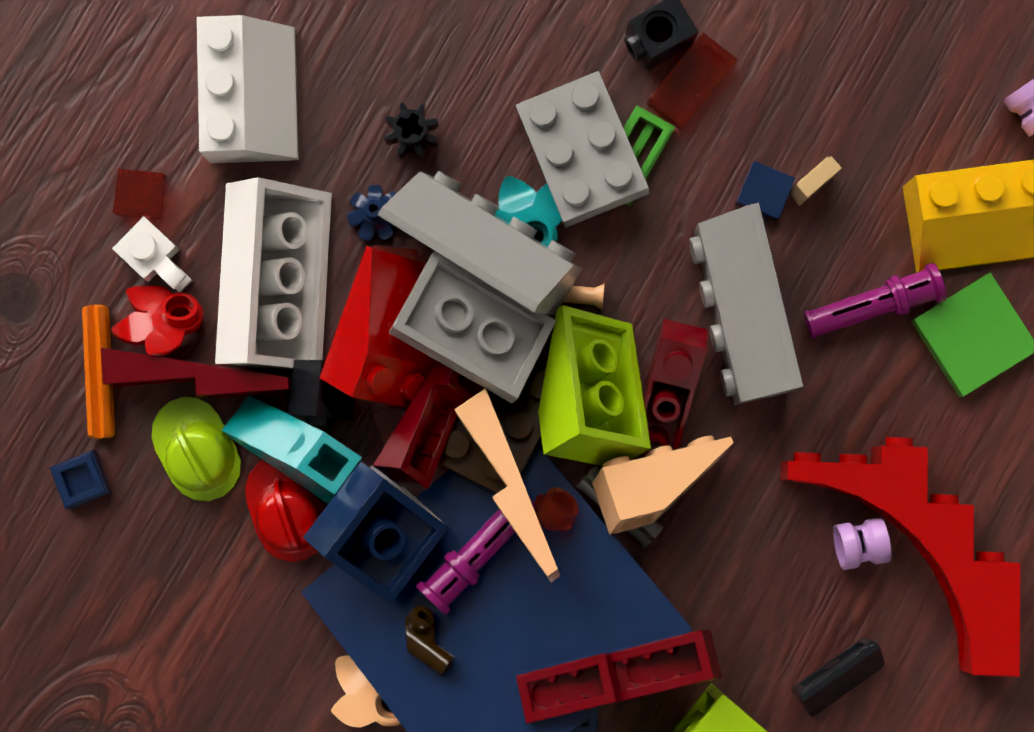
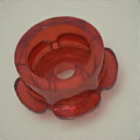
(556, 509)

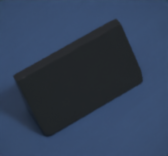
(839, 675)

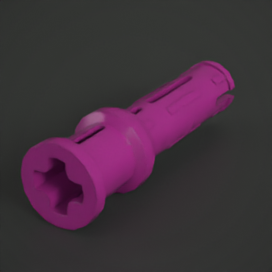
(895, 296)
(462, 567)

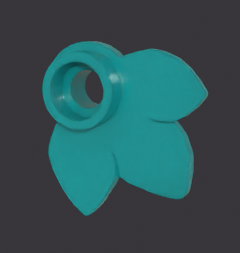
(533, 208)

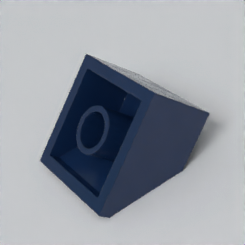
(375, 533)

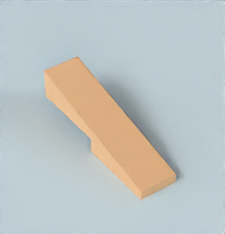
(513, 501)

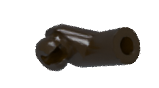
(421, 640)

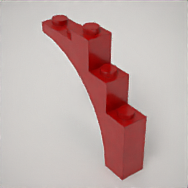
(979, 592)

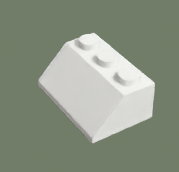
(246, 90)

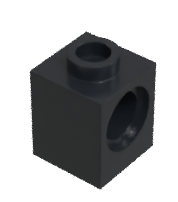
(673, 19)
(316, 398)

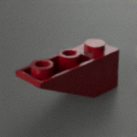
(672, 382)

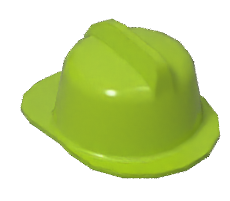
(194, 449)

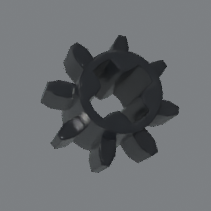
(407, 119)

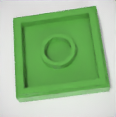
(974, 335)

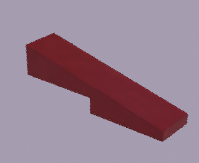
(211, 381)
(424, 429)
(619, 676)

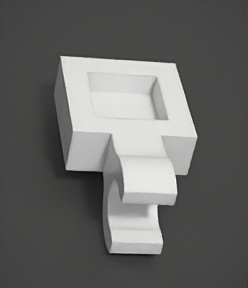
(151, 253)

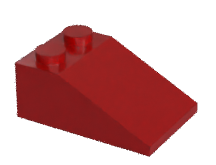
(363, 354)

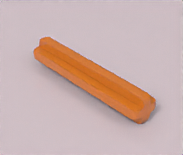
(98, 396)

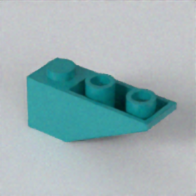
(293, 447)

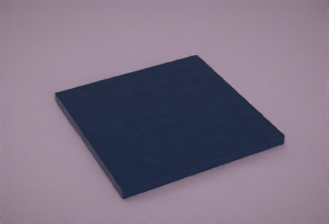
(504, 622)

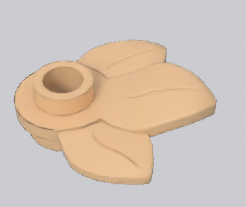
(362, 702)

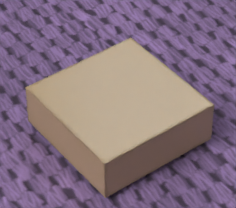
(814, 180)

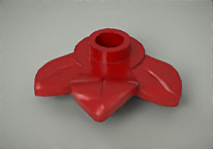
(159, 319)

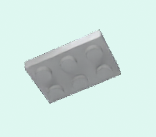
(582, 149)
(472, 327)

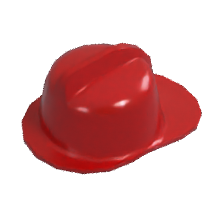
(281, 512)

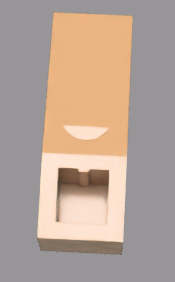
(644, 488)

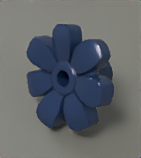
(369, 221)

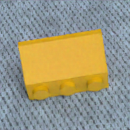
(972, 215)

